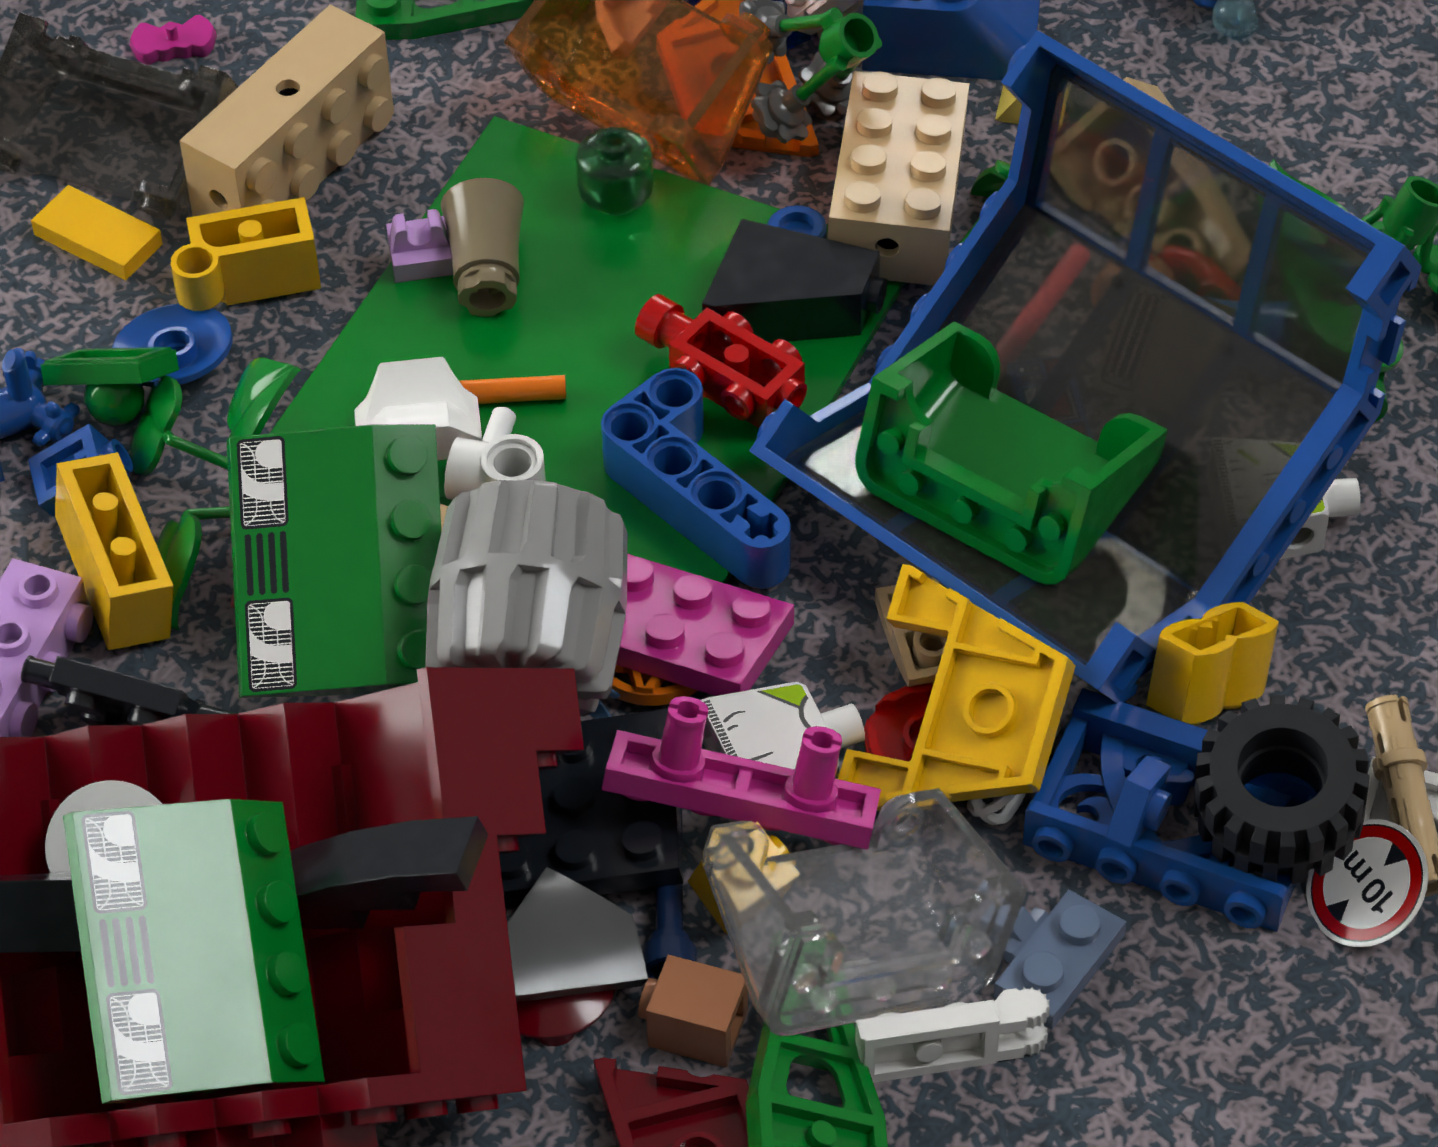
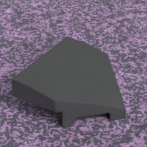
(571, 942)

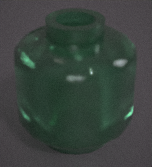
(614, 170)

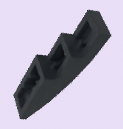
(383, 869)

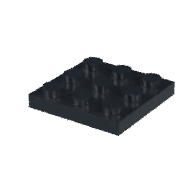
(596, 833)

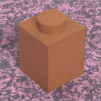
(694, 1010)

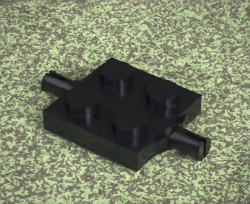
(110, 696)

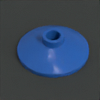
(199, 338)

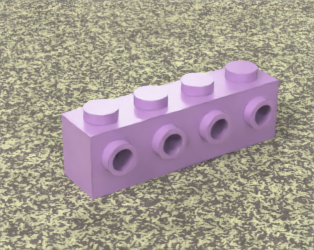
(39, 617)

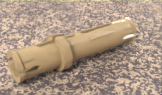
(1401, 770)

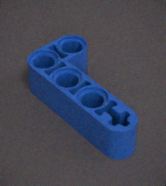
(656, 458)

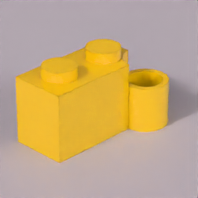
(246, 255)

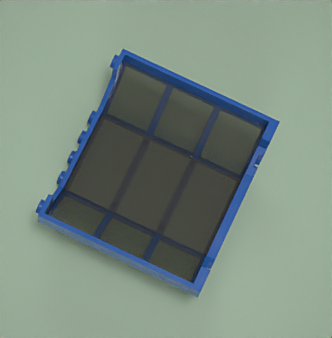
(1160, 283)

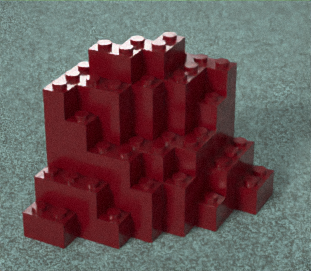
(402, 1008)

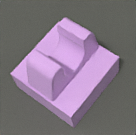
(419, 247)

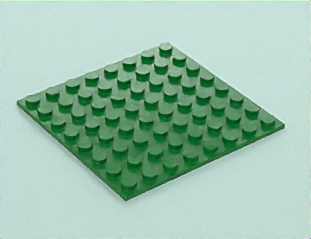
(577, 319)

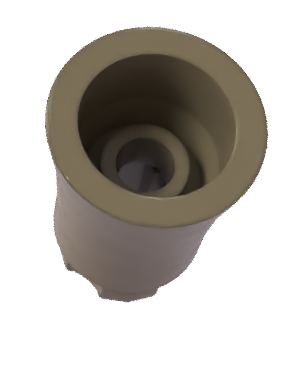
(484, 236)

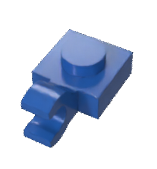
(1146, 799)

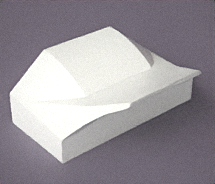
(422, 394)

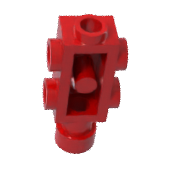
(732, 362)

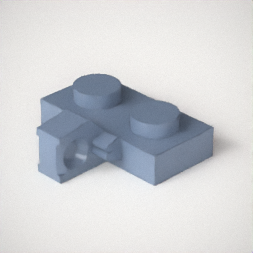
(1059, 950)

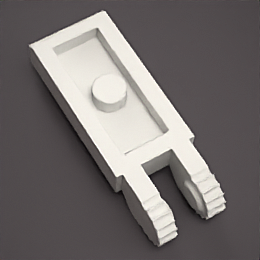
(953, 1035)

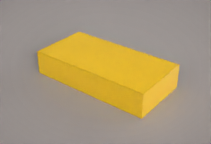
(96, 232)

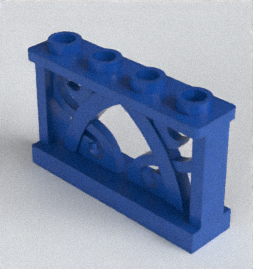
(1177, 868)

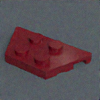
(672, 1107)

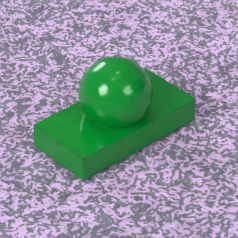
(111, 378)

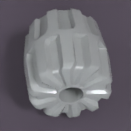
(530, 583)

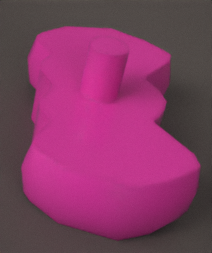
(173, 40)

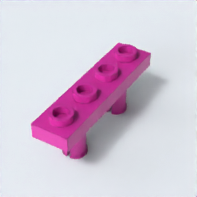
(742, 789)

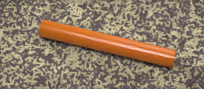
(517, 389)

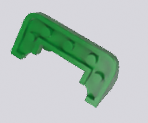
(992, 466)

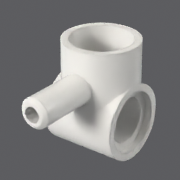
(494, 458)

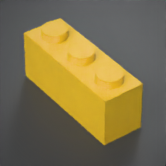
(113, 551)

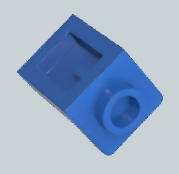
(78, 445)

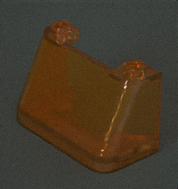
(648, 70)

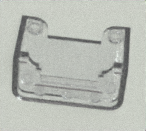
(862, 929)

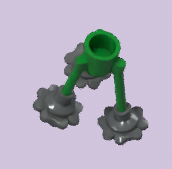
(825, 81)

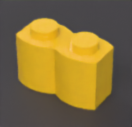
(1212, 662)

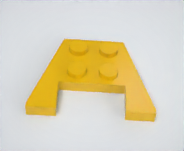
(988, 707)

